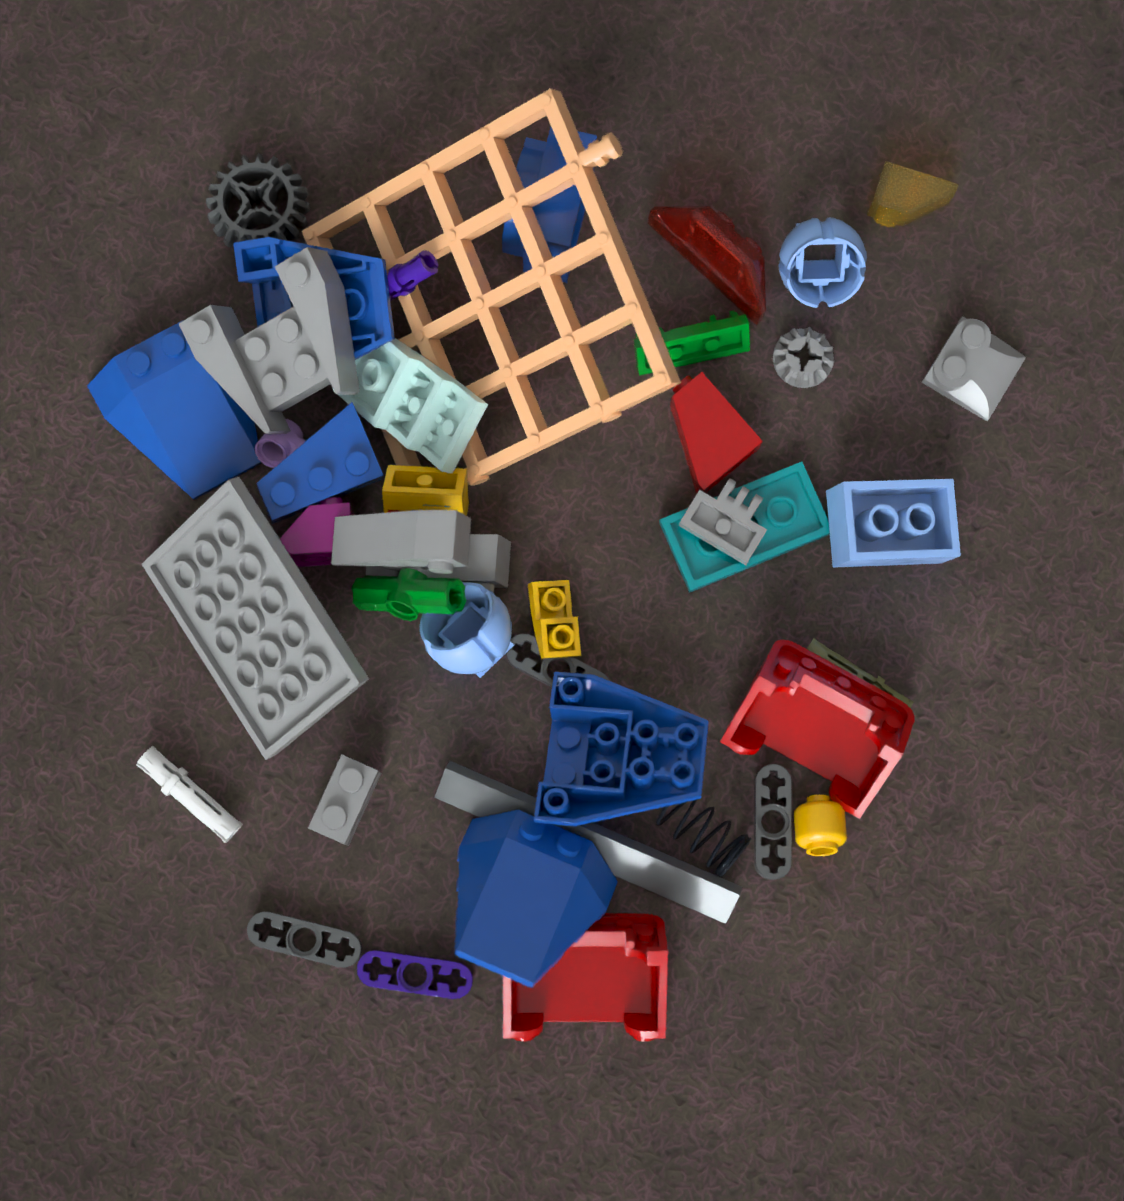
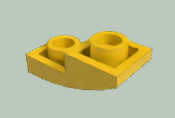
(553, 620)

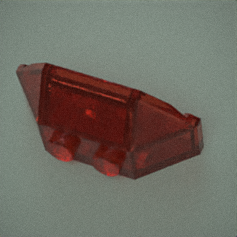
(717, 253)

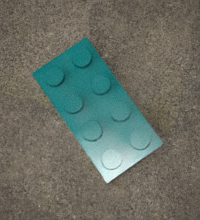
(787, 511)

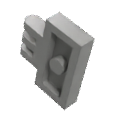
(725, 522)

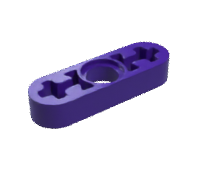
(384, 979)

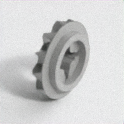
(788, 366)

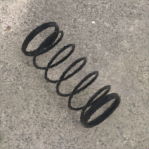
(739, 843)

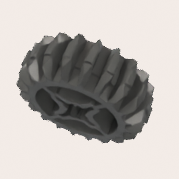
(274, 180)

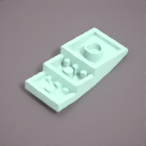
(416, 403)

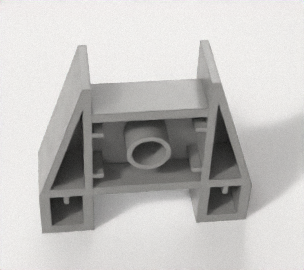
(287, 354)
(425, 541)

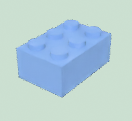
(893, 522)

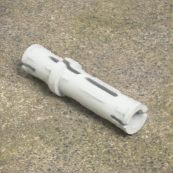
(182, 788)

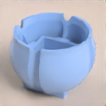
(823, 279)
(471, 638)

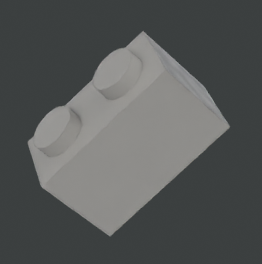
(344, 800)

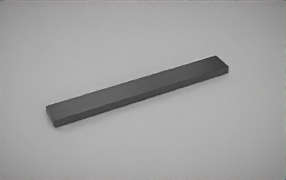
(623, 855)

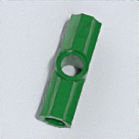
(409, 594)

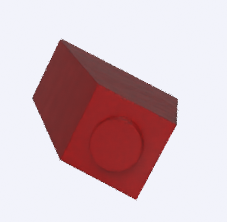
(710, 432)

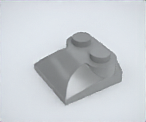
(974, 368)

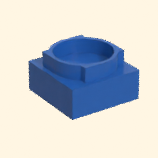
(557, 216)

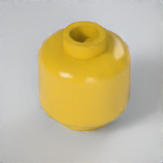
(820, 826)

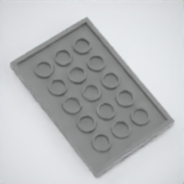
(254, 619)

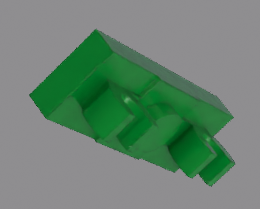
(700, 342)

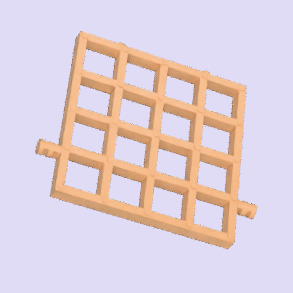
(545, 274)

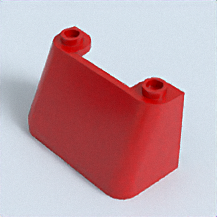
(823, 723)
(605, 977)

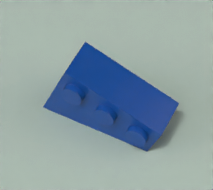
(323, 467)

